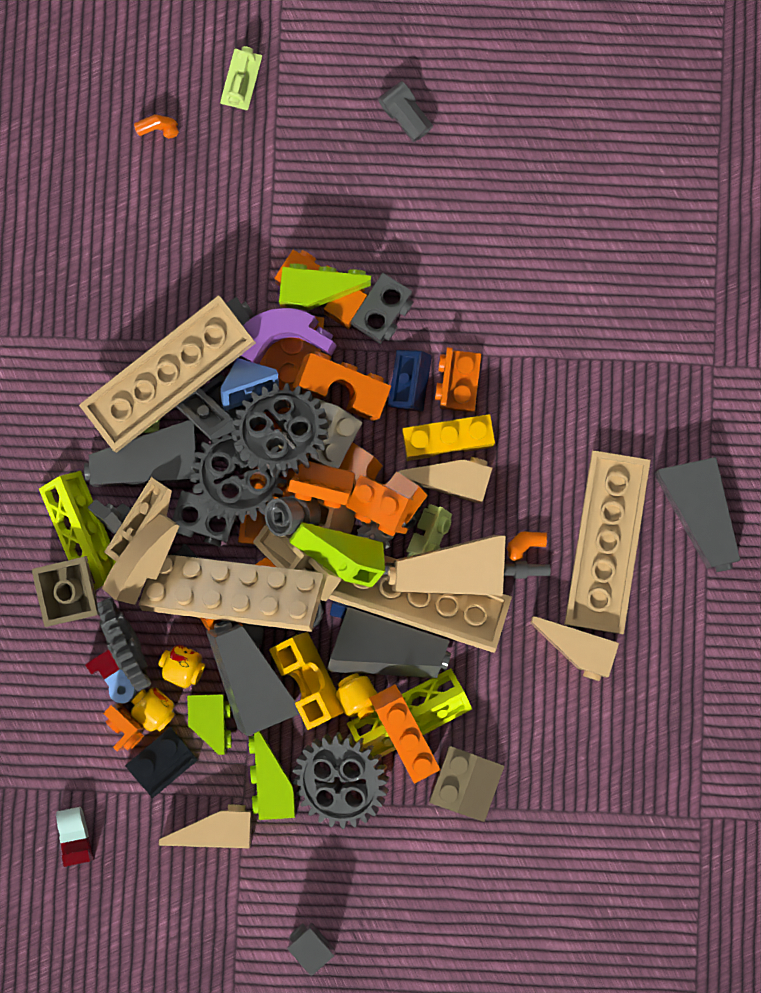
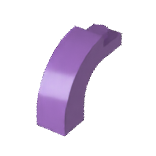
(285, 323)

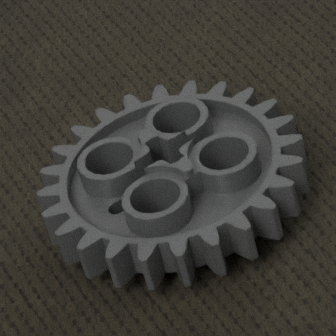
(303, 414)
(248, 499)
(123, 644)
(337, 755)

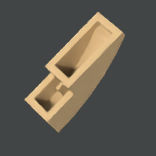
(286, 555)
(141, 560)

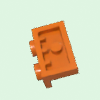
(459, 380)
(121, 721)

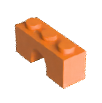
(339, 310)
(366, 393)
(365, 464)
(404, 733)

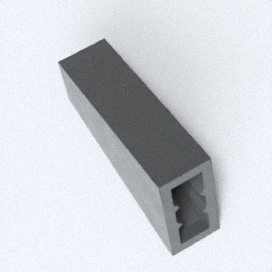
(159, 455)
(702, 508)
(386, 648)
(249, 681)

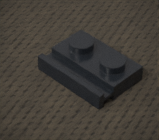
(161, 762)

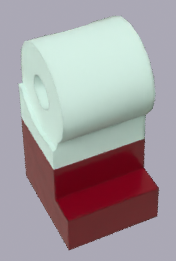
(73, 837)

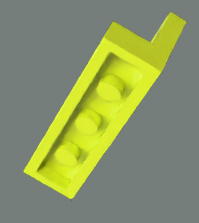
(84, 527)
(433, 713)

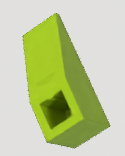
(312, 288)
(344, 554)
(274, 789)

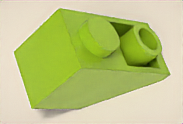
(208, 720)

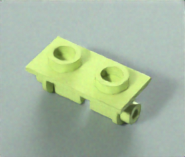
(241, 78)
(436, 523)

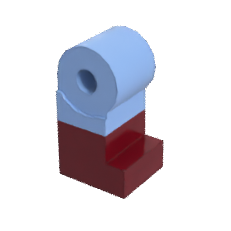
(119, 685)

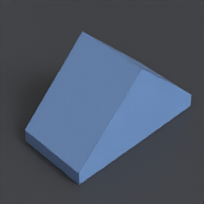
(243, 380)

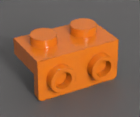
(324, 483)
(380, 504)

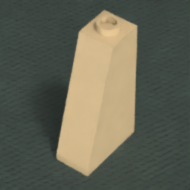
(458, 569)

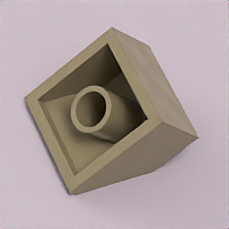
(341, 434)
(65, 591)
(466, 783)

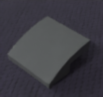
(206, 410)

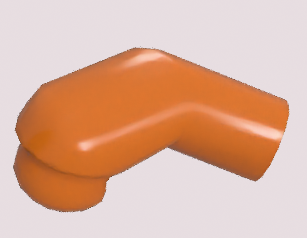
(157, 122)
(523, 541)

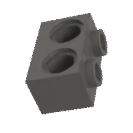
(376, 306)
(202, 524)
(310, 948)

